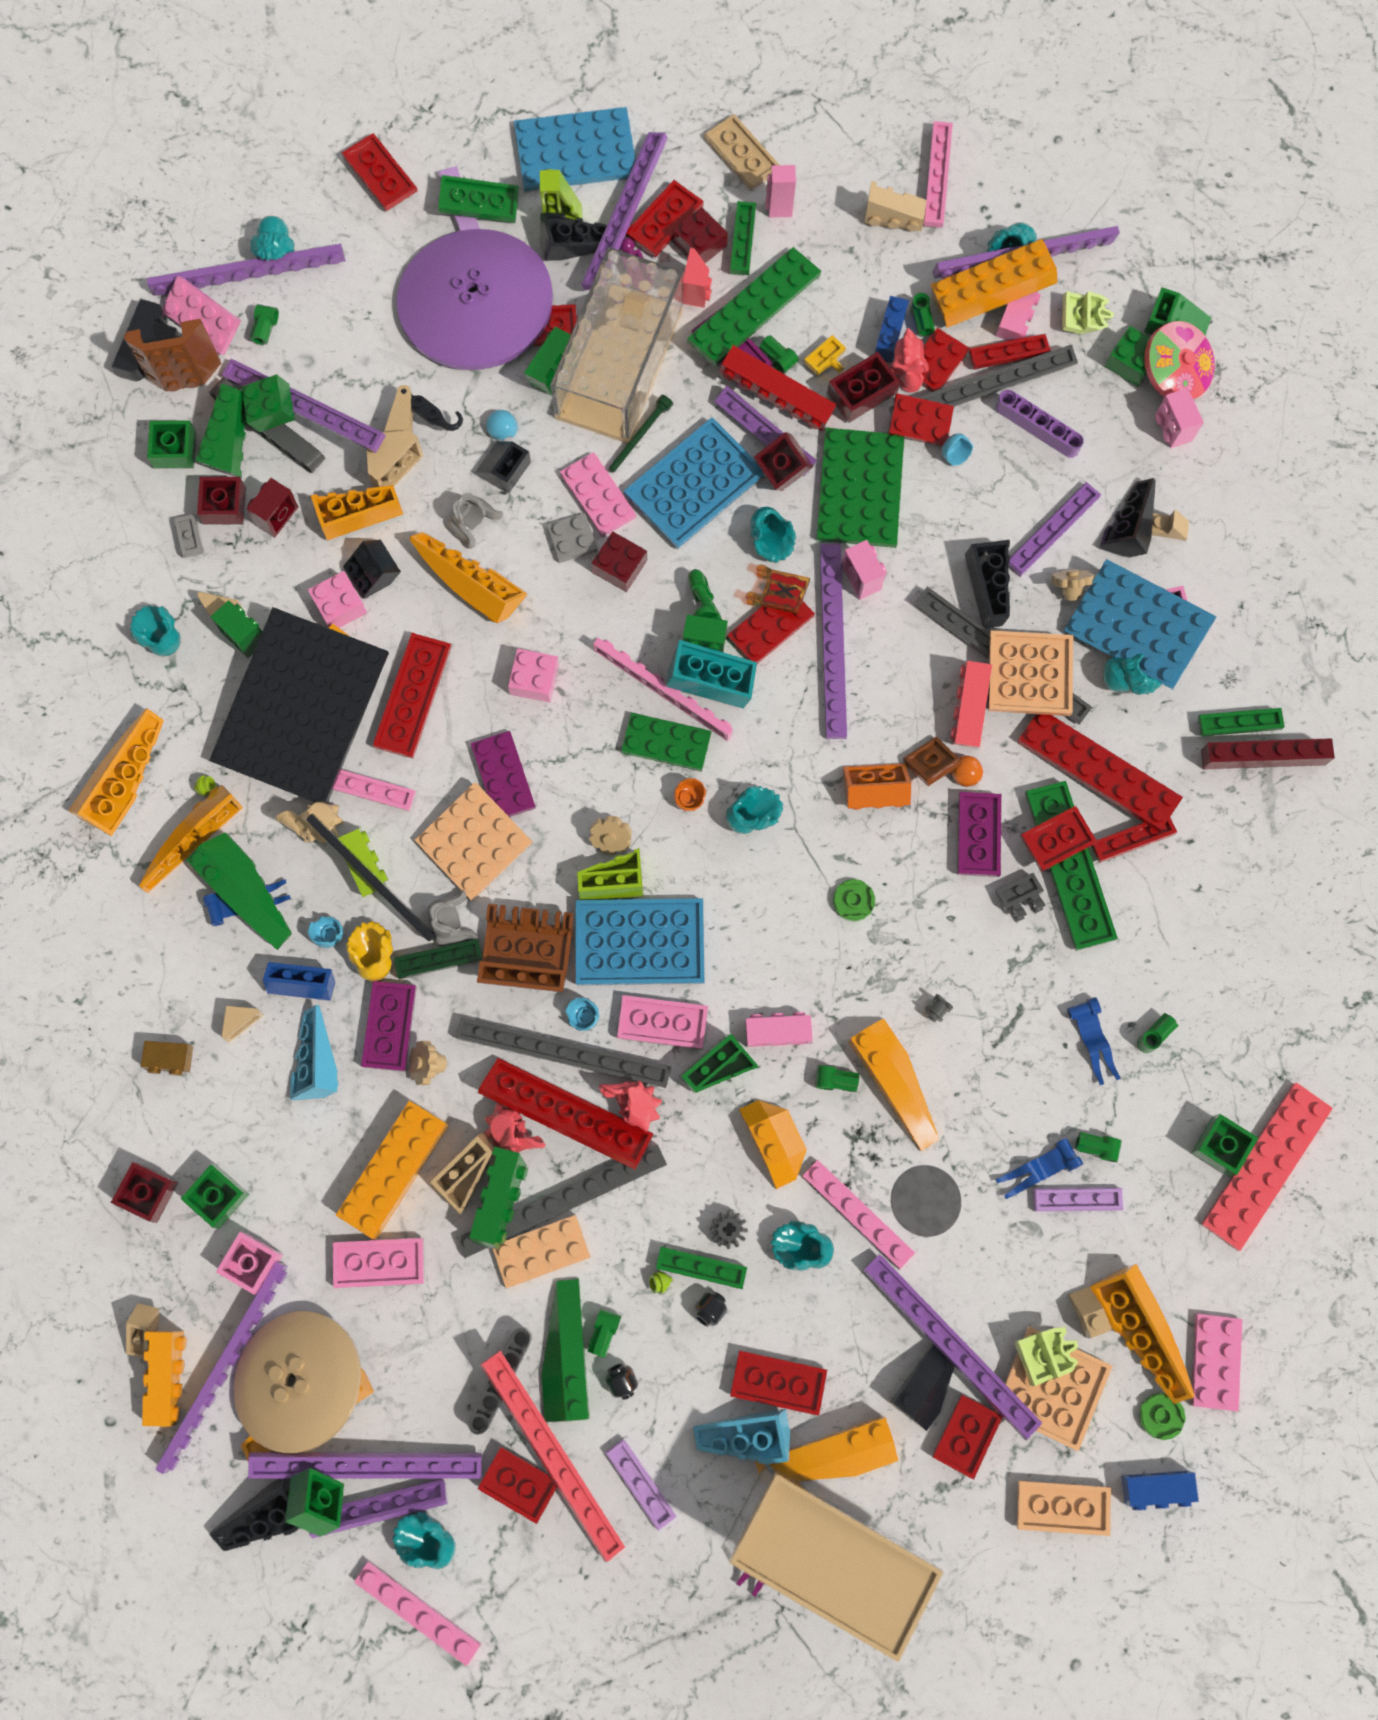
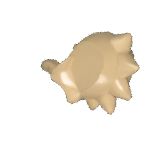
(298, 824)

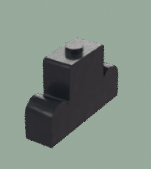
(153, 327)

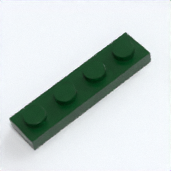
(438, 959)

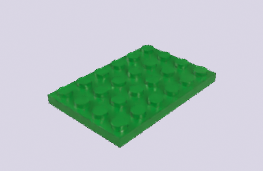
(860, 487)

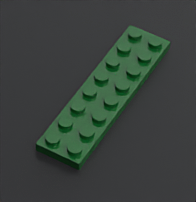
(754, 306)
(1074, 877)

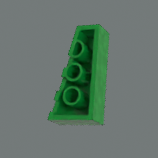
(225, 433)
(498, 1198)

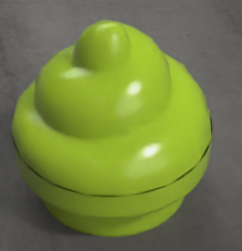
(204, 785)
(659, 1282)

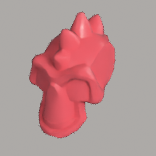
(909, 361)
(635, 1102)
(509, 1131)

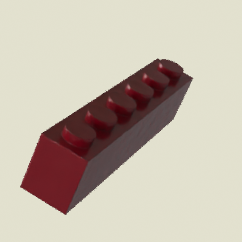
(1267, 753)

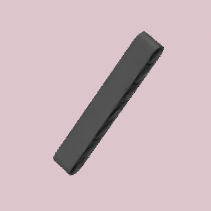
(285, 440)

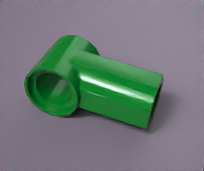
(922, 315)
(265, 319)
(782, 357)
(1157, 1032)
(830, 1078)
(1105, 1147)
(605, 1328)

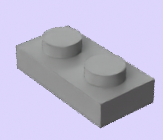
(189, 536)

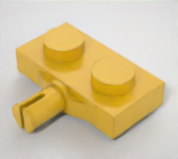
(826, 356)

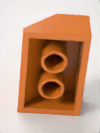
(877, 786)

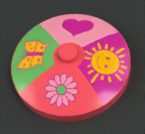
(1179, 359)

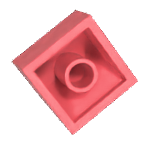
(696, 281)

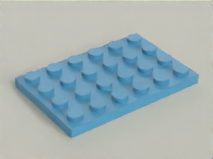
(580, 145)
(694, 482)
(1134, 616)
(639, 942)

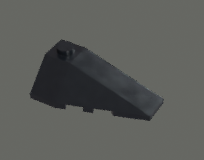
(568, 237)
(1132, 528)
(925, 1388)
(257, 1519)

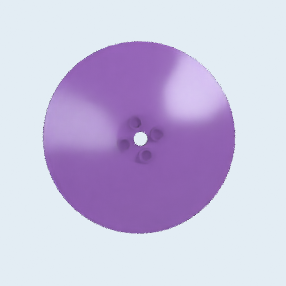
(480, 326)

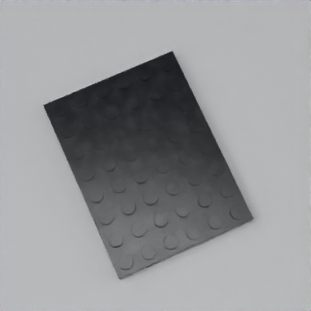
(299, 706)

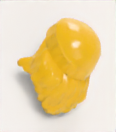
(370, 950)

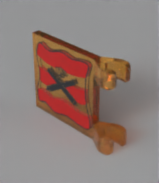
(781, 592)

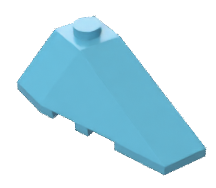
(316, 1066)
(752, 1437)

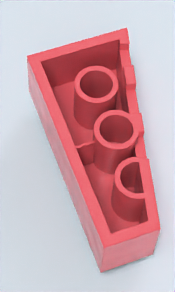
(971, 704)

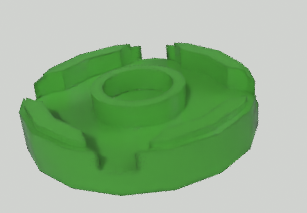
(853, 900)
(1161, 1416)

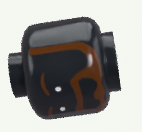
(710, 1309)
(621, 1381)

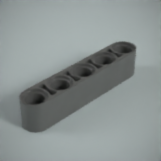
(481, 1409)

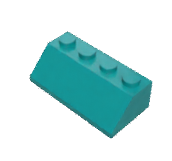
(711, 674)

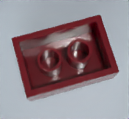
(863, 387)

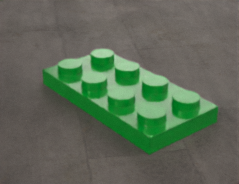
(478, 199)
(666, 742)

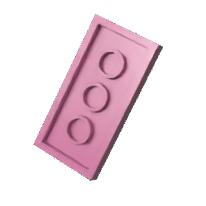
(189, 303)
(598, 494)
(662, 1022)
(378, 1263)
(1216, 1362)

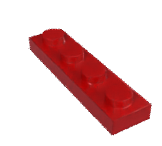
(1009, 351)
(1130, 840)

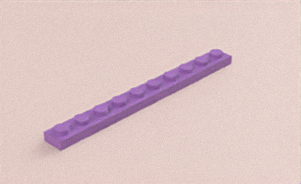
(627, 202)
(1055, 246)
(250, 269)
(313, 410)
(833, 641)
(953, 1347)
(218, 1375)
(366, 1465)

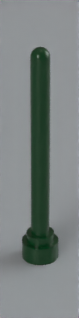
(663, 404)

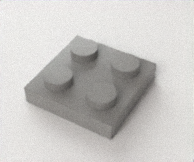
(572, 538)

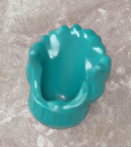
(1012, 236)
(271, 239)
(772, 534)
(155, 629)
(1125, 675)
(754, 810)
(801, 1246)
(423, 1542)

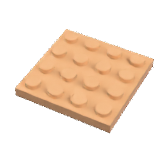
(1031, 673)
(473, 841)
(1064, 1402)

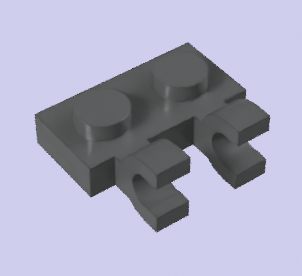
(1020, 891)

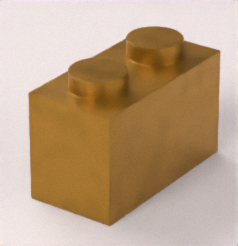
(166, 1057)

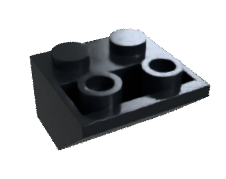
(504, 464)
(371, 568)

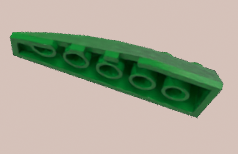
(237, 882)
(564, 1358)

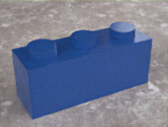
(891, 327)
(299, 981)
(1160, 1489)

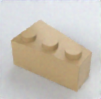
(894, 209)
(463, 1174)

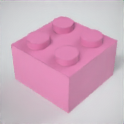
(1179, 418)
(863, 569)
(337, 600)
(533, 675)
(248, 1262)

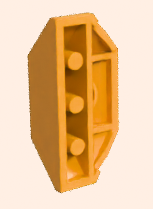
(775, 1140)

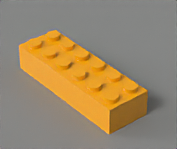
(994, 283)
(392, 1170)

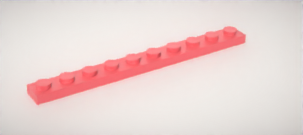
(552, 1456)

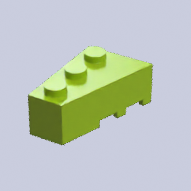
(558, 195)
(358, 842)
(612, 879)

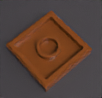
(932, 761)

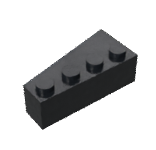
(990, 580)

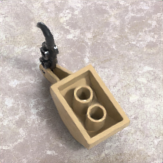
(400, 446)

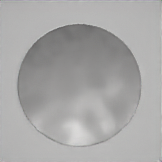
(926, 1201)

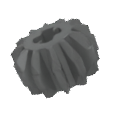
(723, 1224)

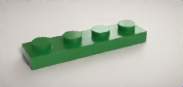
(743, 238)
(1241, 722)
(701, 1268)

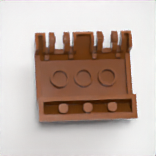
(176, 361)
(525, 949)

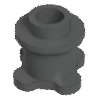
(938, 1009)

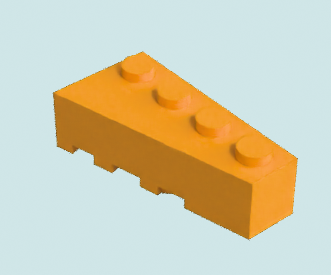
(355, 510)
(163, 1377)

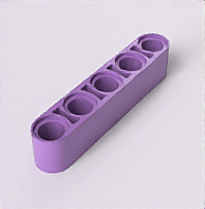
(1042, 432)

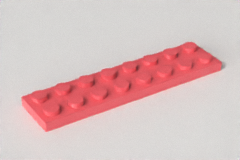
(1267, 1166)

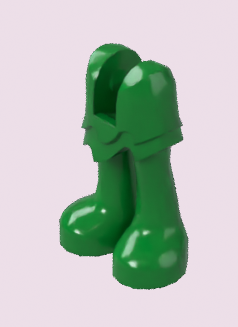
(702, 593)

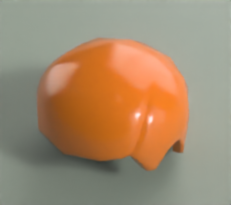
(969, 772)
(689, 794)

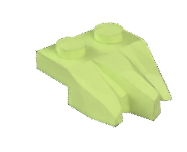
(1084, 312)
(1046, 1355)

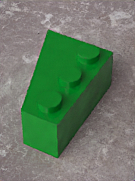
(545, 363)
(718, 1064)

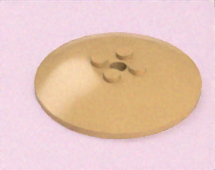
(324, 1389)

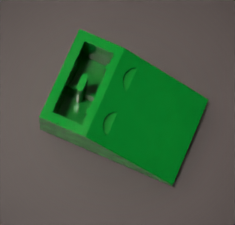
(1172, 307)

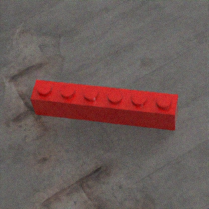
(777, 388)

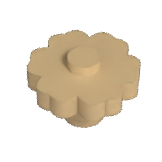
(1072, 582)
(610, 835)
(425, 1063)

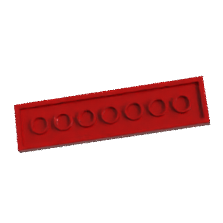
(1100, 770)
(565, 1113)

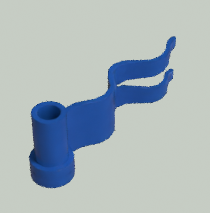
(219, 909)
(1093, 1036)
(1044, 1167)

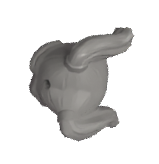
(467, 514)
(446, 922)

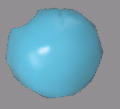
(501, 425)
(957, 449)
(325, 932)
(582, 1014)

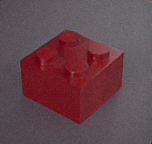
(702, 234)
(783, 461)
(221, 500)
(272, 507)
(619, 561)
(144, 1192)

